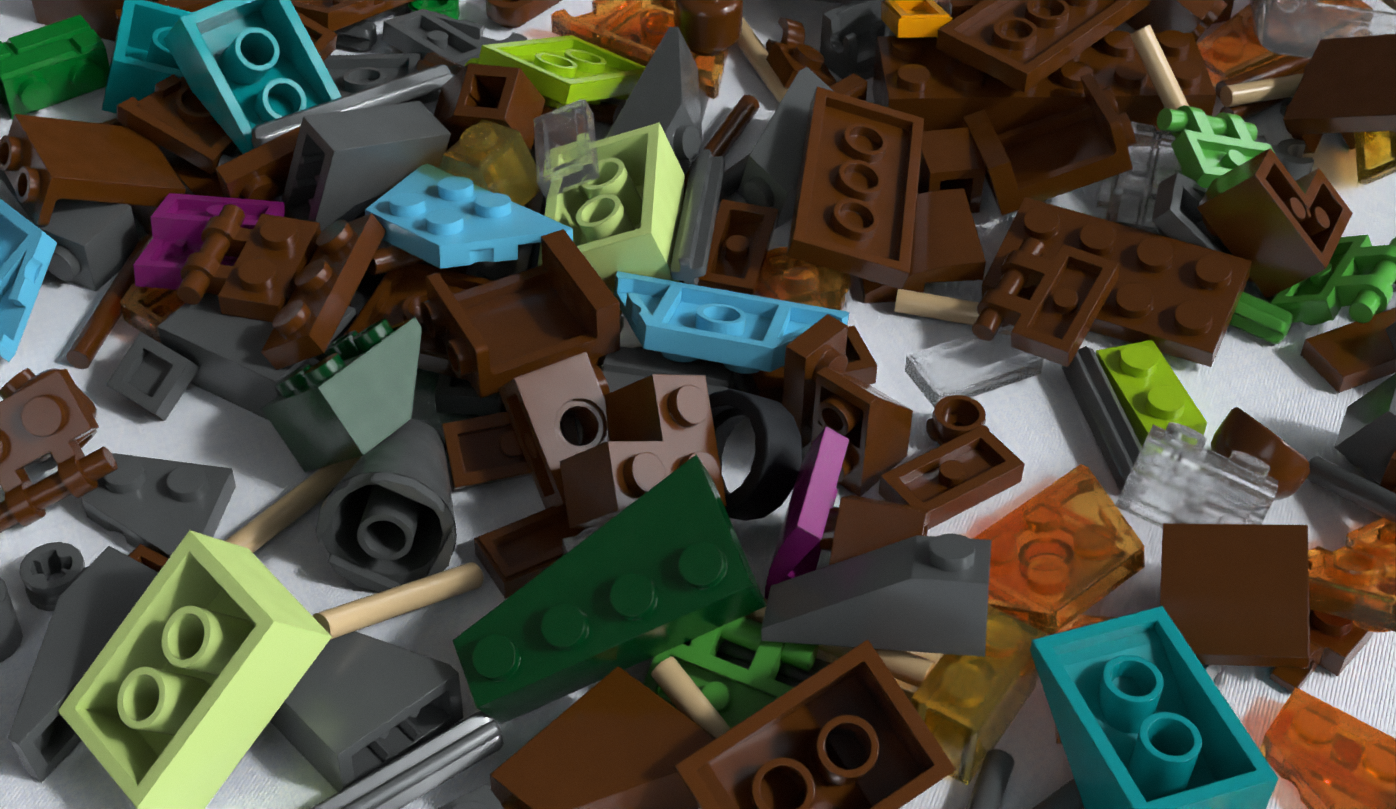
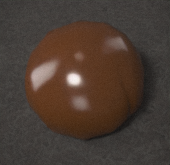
(1245, 434)

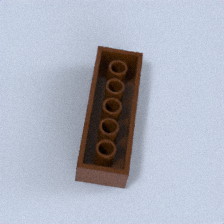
(942, 90)

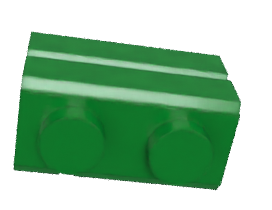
(51, 66)

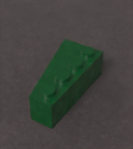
(614, 600)

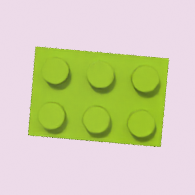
(567, 68)

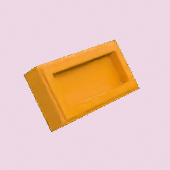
(913, 17)

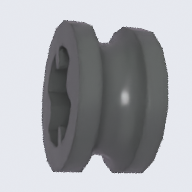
(43, 562)

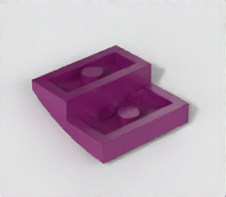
(178, 232)
(808, 509)

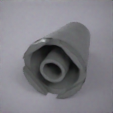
(392, 512)

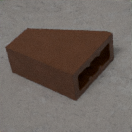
(605, 753)

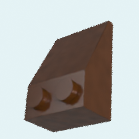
(823, 745)

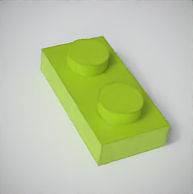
(1148, 388)

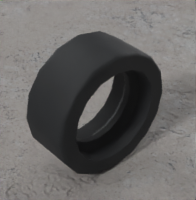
(776, 451)

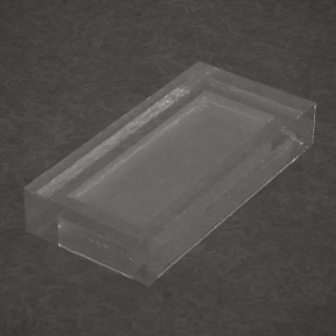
(565, 148)
(970, 366)

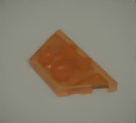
(635, 32)
(1060, 553)

